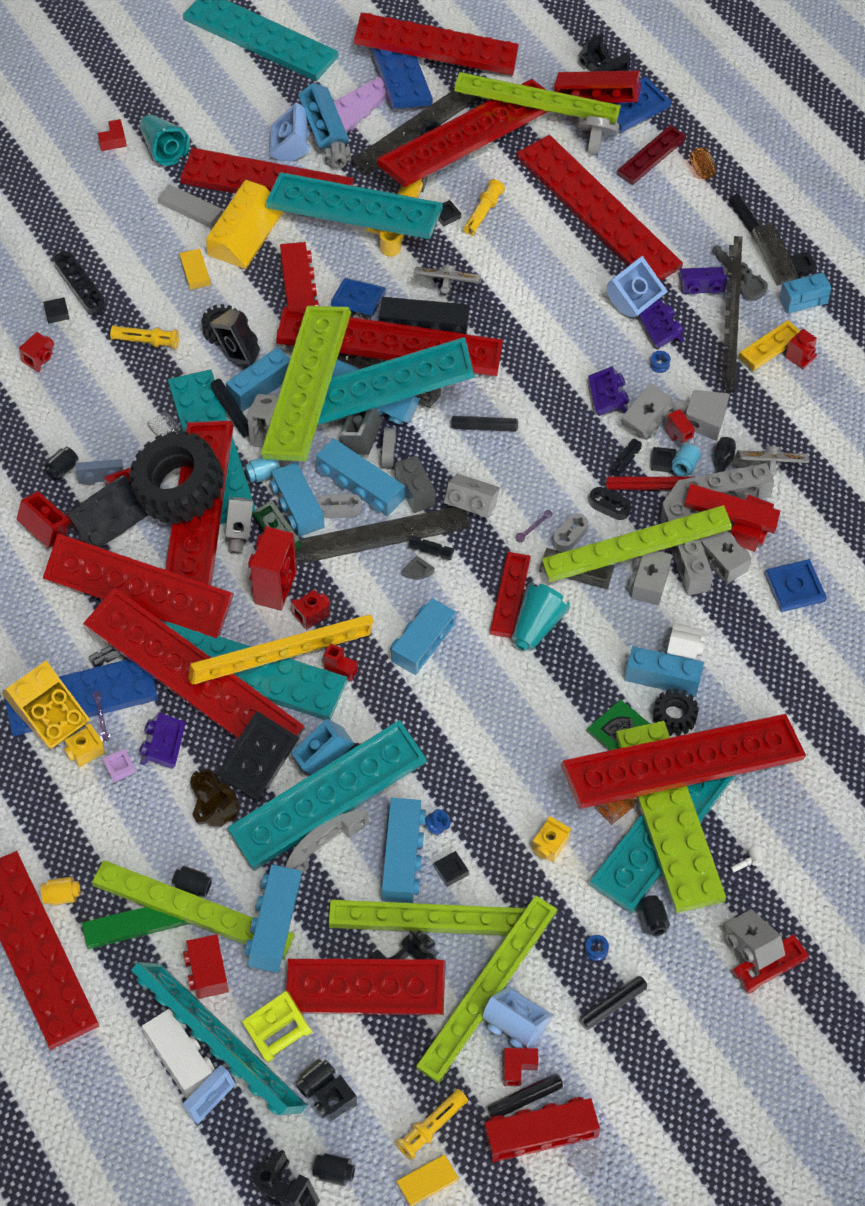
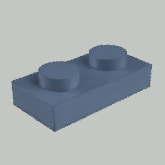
(96, 470)

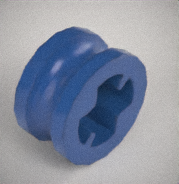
(657, 367)
(437, 821)
(596, 939)

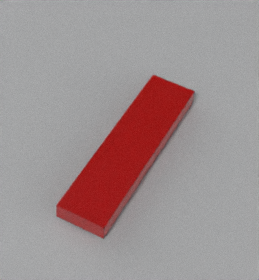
(738, 509)
(510, 594)

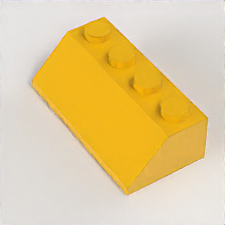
(243, 226)

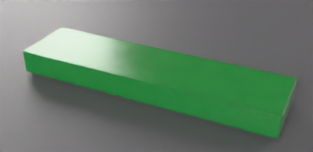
(127, 926)

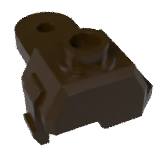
(214, 799)

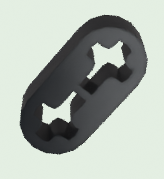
(609, 503)

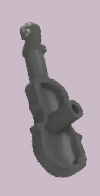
(751, 286)

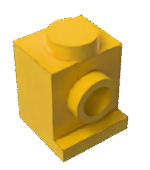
(84, 746)
(559, 836)

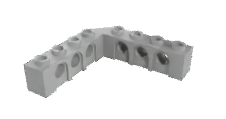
(690, 556)

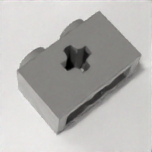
(650, 400)
(471, 495)
(726, 556)
(651, 577)
(754, 939)

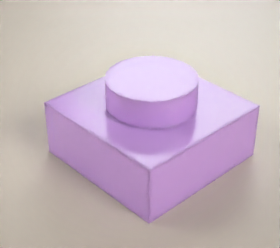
(119, 765)

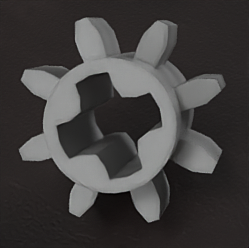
(338, 154)

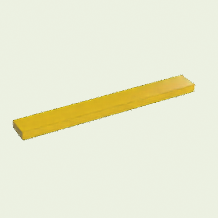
(280, 649)

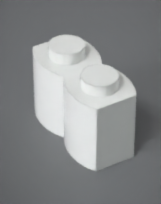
(686, 641)

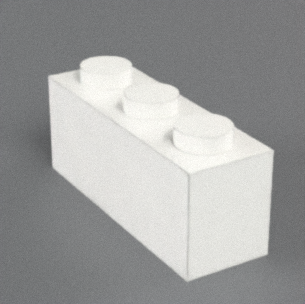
(178, 1052)

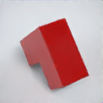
(114, 137)
(679, 427)
(336, 662)
(517, 1060)

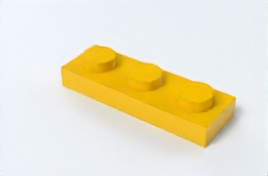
(768, 345)

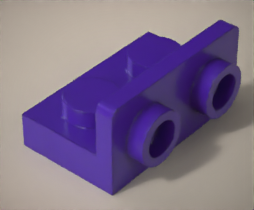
(702, 280)
(660, 323)
(608, 391)
(162, 740)

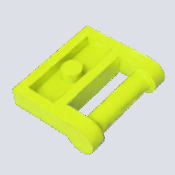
(272, 1019)

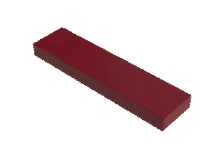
(651, 155)

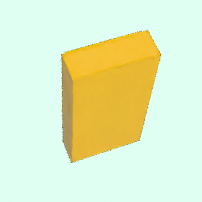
(195, 269)
(427, 1180)

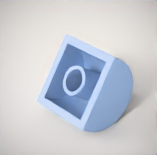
(290, 135)
(635, 288)
(517, 1017)

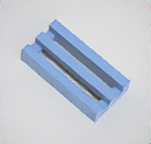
(209, 1094)

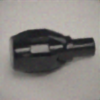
(724, 453)

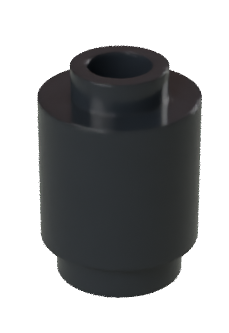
(60, 463)
(192, 881)
(653, 915)
(315, 1078)
(333, 1169)

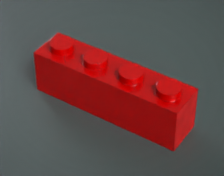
(600, 85)
(298, 275)
(541, 1129)

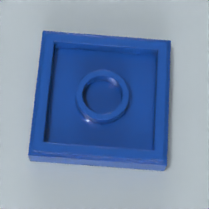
(358, 296)
(795, 585)

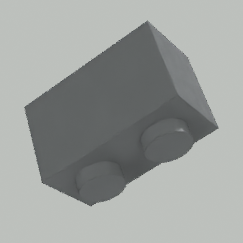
(361, 430)
(418, 487)

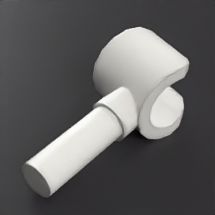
(756, 858)

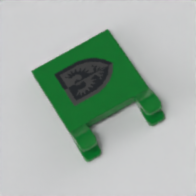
(615, 719)

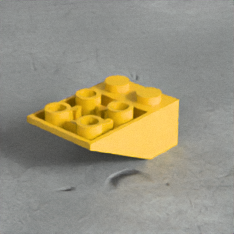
(46, 705)

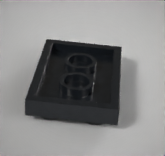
(106, 513)
(257, 756)

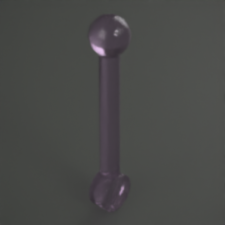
(520, 537)
(105, 736)

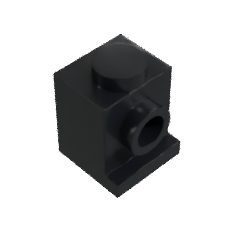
(338, 1091)

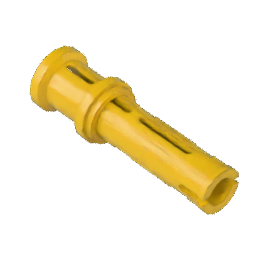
(487, 200)
(156, 336)
(420, 1130)

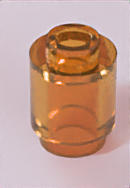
(703, 163)

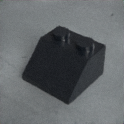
(236, 337)

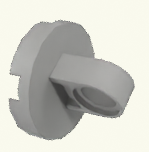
(597, 127)

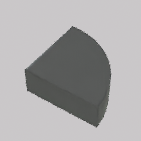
(417, 569)

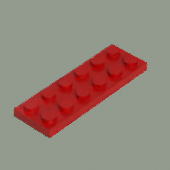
(367, 986)

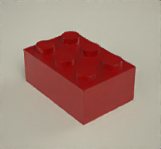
(273, 568)

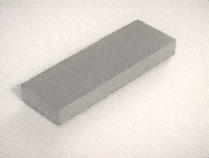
(190, 206)

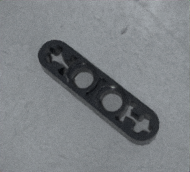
(77, 284)

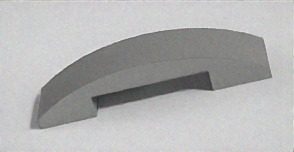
(348, 823)

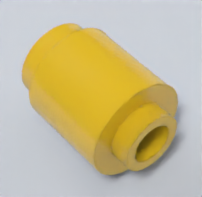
(60, 891)

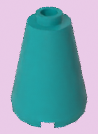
(165, 140)
(538, 614)

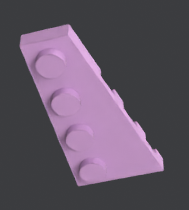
(360, 102)

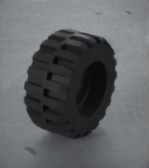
(160, 459)

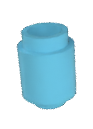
(686, 460)
(260, 469)

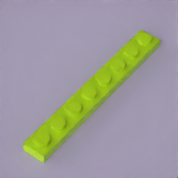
(535, 97)
(636, 543)
(177, 903)
(426, 917)
(491, 981)

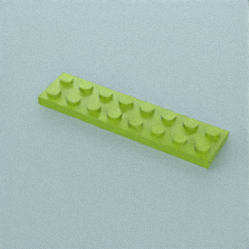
(306, 383)
(676, 835)

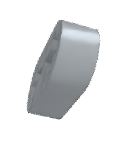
(388, 449)
(340, 505)
(566, 529)

